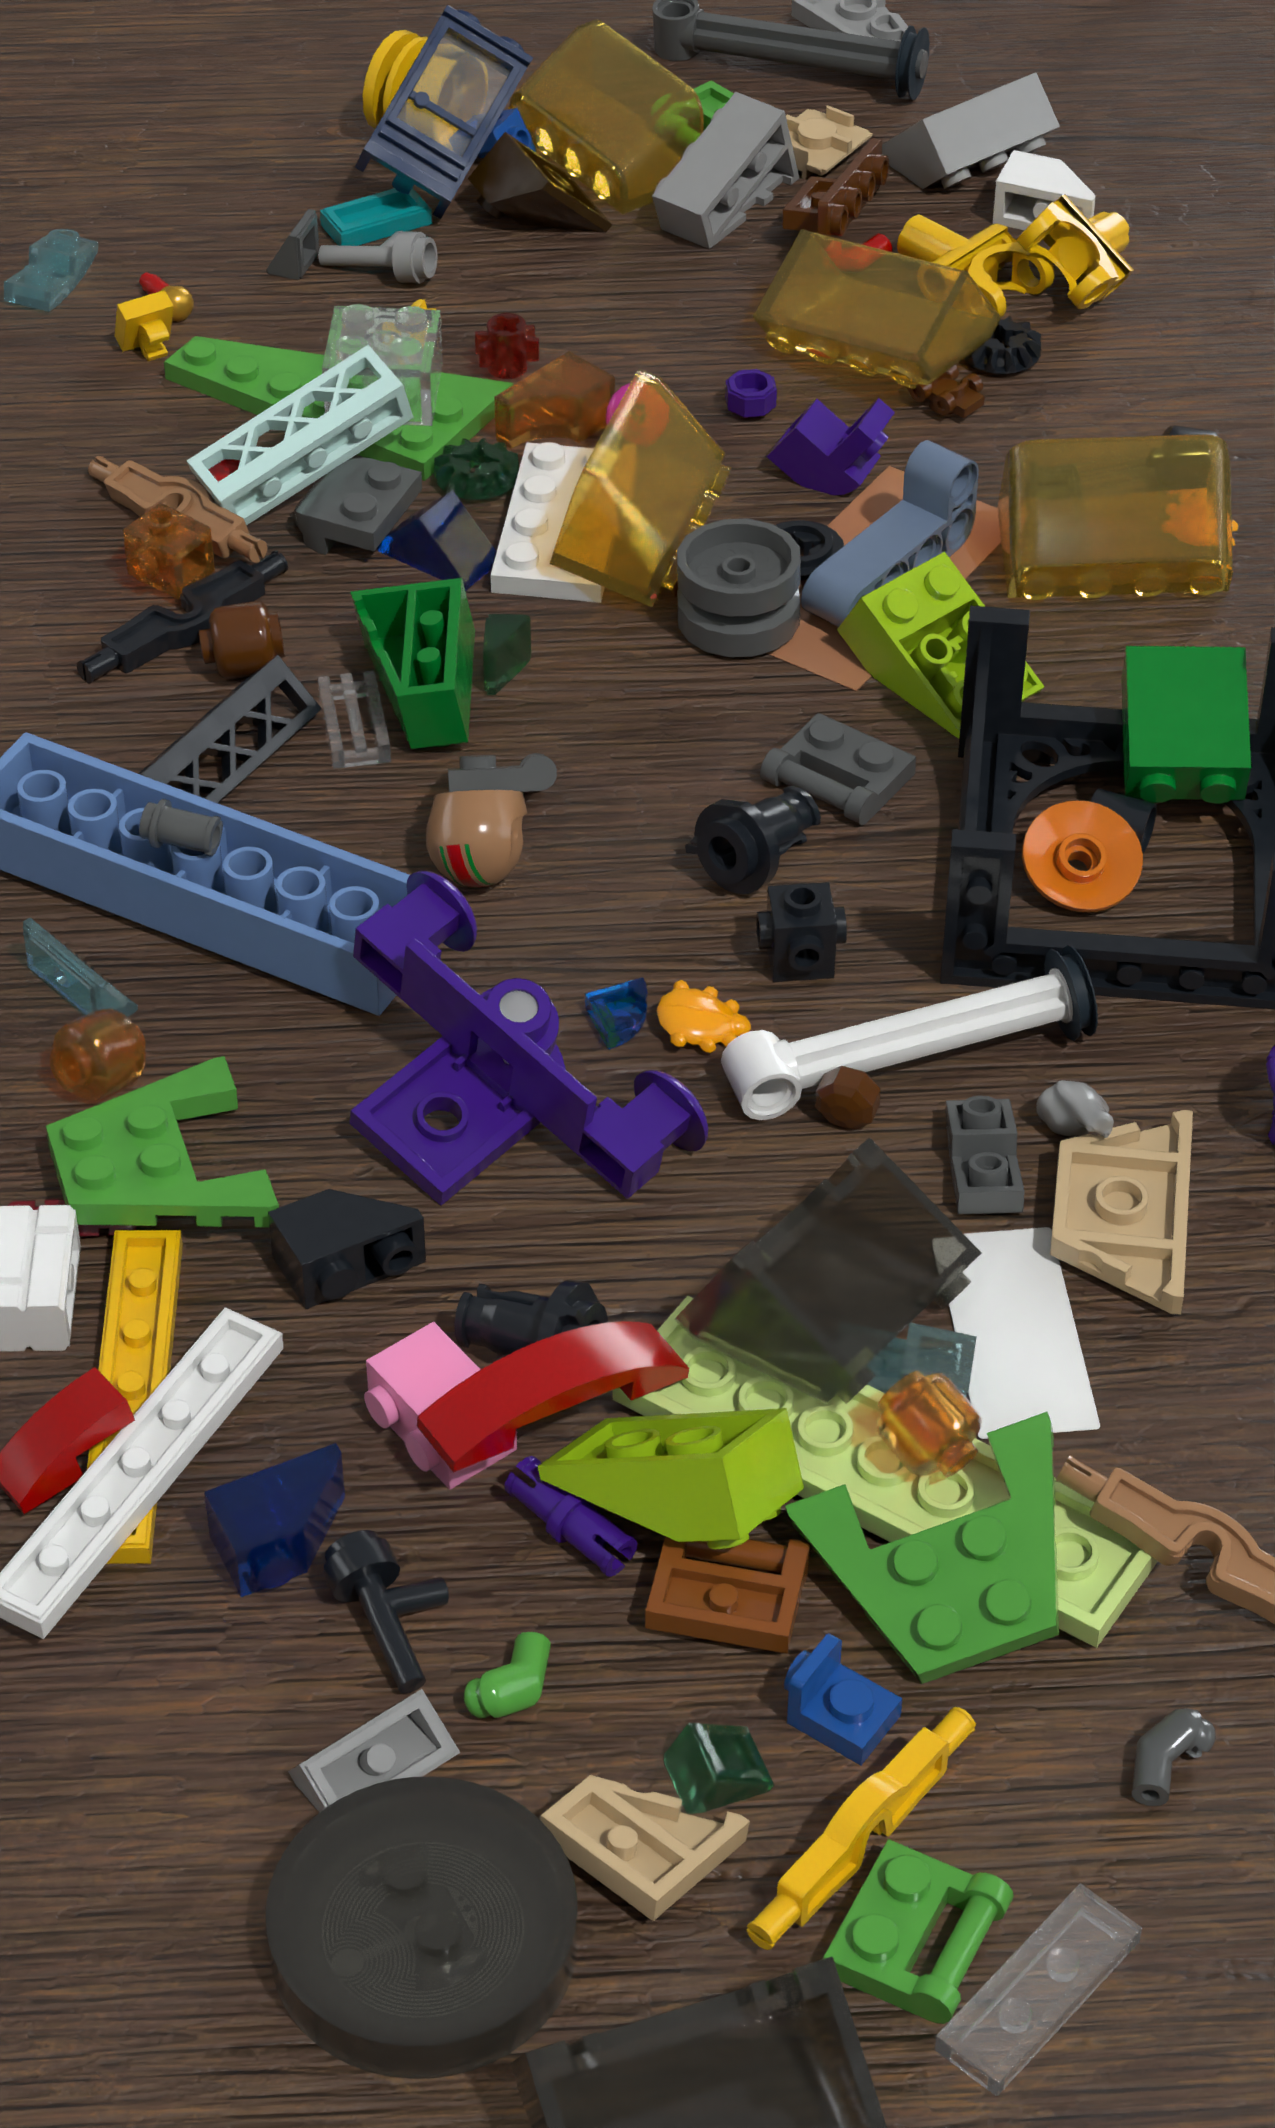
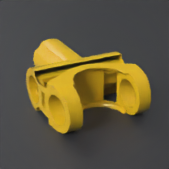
(1081, 249)
(979, 256)

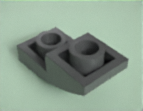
(984, 1156)

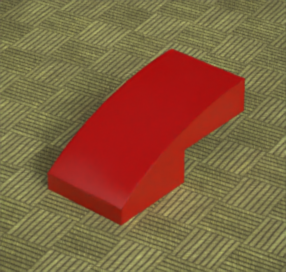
(44, 1450)

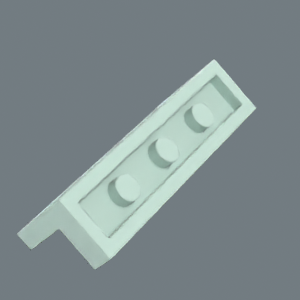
(310, 444)

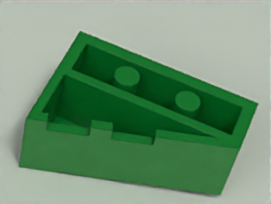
(423, 655)

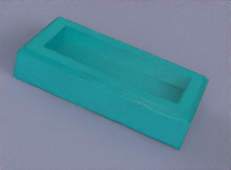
(375, 217)

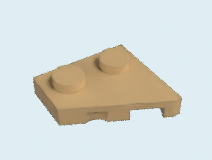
(640, 1841)

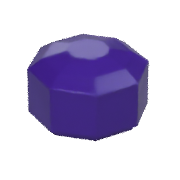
(750, 393)

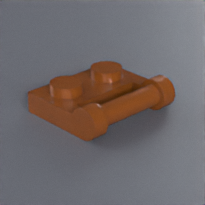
(727, 1600)

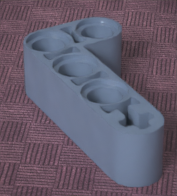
(930, 519)

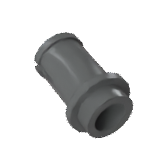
(180, 828)

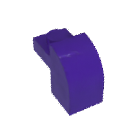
(827, 453)

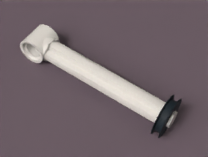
(771, 1072)

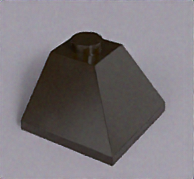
(533, 190)

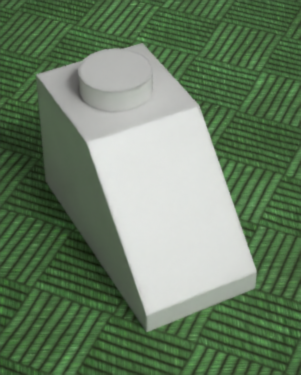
(1031, 184)

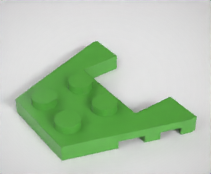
(131, 1163)
(962, 1585)

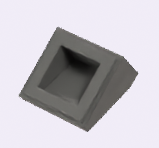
(298, 249)

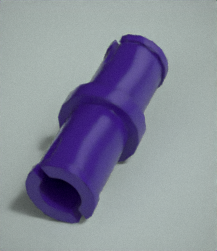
(571, 1519)

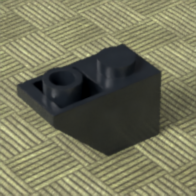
(343, 1243)

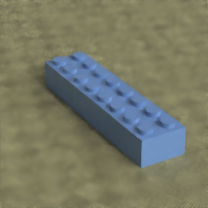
(258, 900)

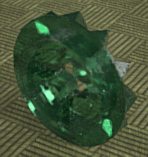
(493, 477)

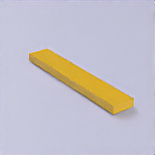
(139, 1340)

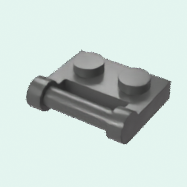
(840, 767)
(480, 773)

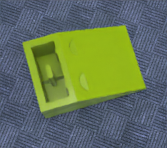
(916, 639)

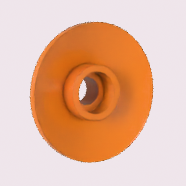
(1085, 834)

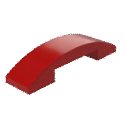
(543, 1378)

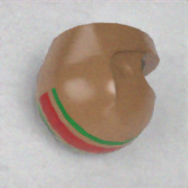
(476, 835)

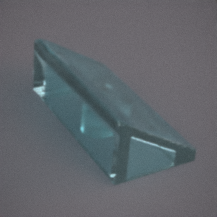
(71, 974)

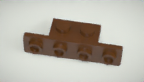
(832, 204)

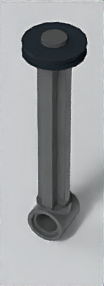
(685, 29)

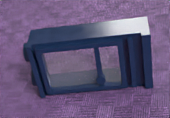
(446, 107)

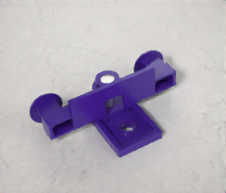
(495, 1065)

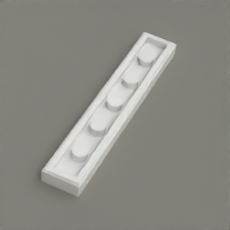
(134, 1471)

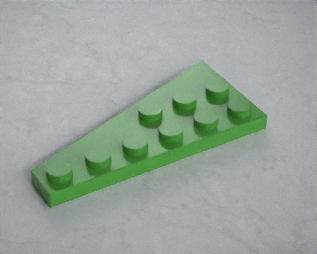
(263, 375)

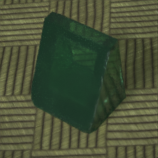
(505, 649)
(716, 1766)

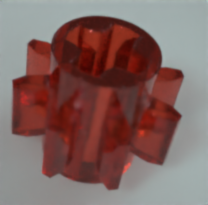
(507, 346)

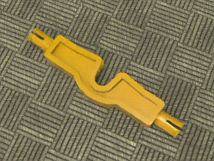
(873, 1806)

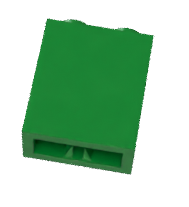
(1185, 723)

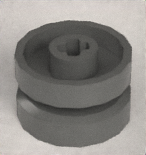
(738, 587)

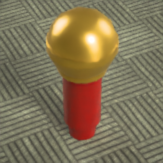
(179, 296)

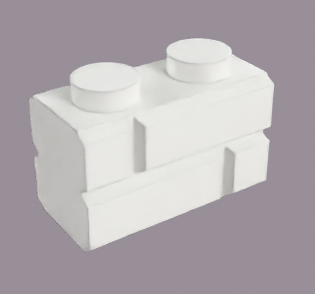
(37, 1276)

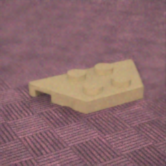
(1127, 1208)

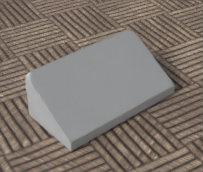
(392, 1746)

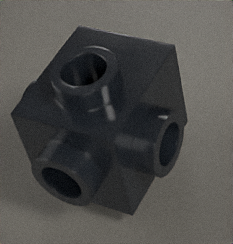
(797, 920)

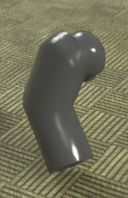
(1157, 1749)

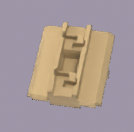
(823, 139)

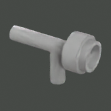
(408, 253)

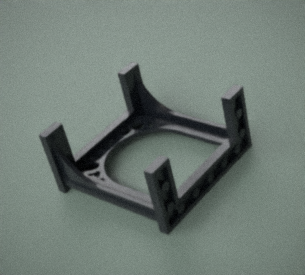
(1002, 741)

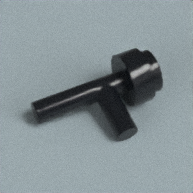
(361, 1570)

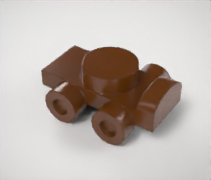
(950, 396)

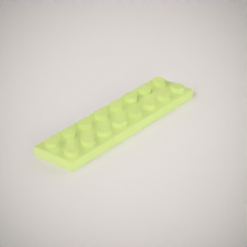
(842, 1446)

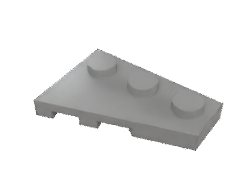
(851, 17)

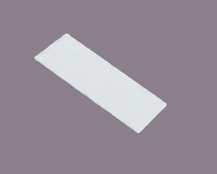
(1025, 1335)

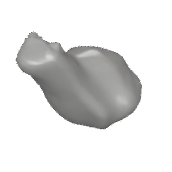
(1074, 1110)

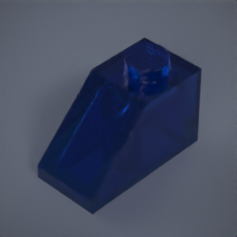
(276, 1518)

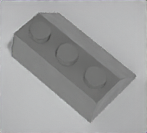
(973, 134)

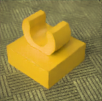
(145, 324)

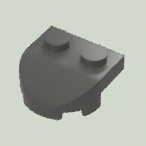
(356, 504)

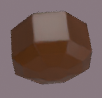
(847, 1098)

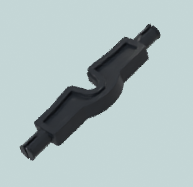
(161, 629)

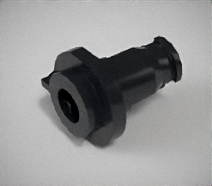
(744, 841)
(517, 1318)

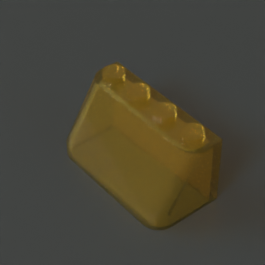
(609, 114)
(874, 310)
(641, 494)
(1116, 516)

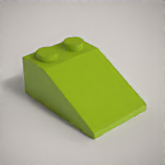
(685, 1472)

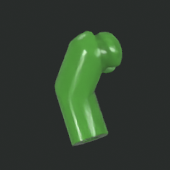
(512, 1685)

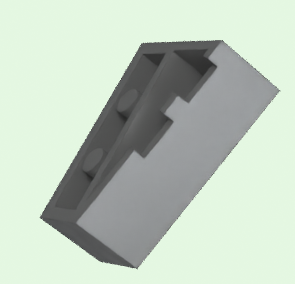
(727, 172)

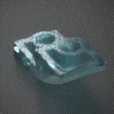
(53, 270)

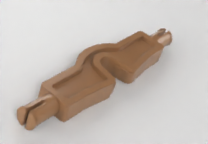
(144, 489)
(1170, 1527)

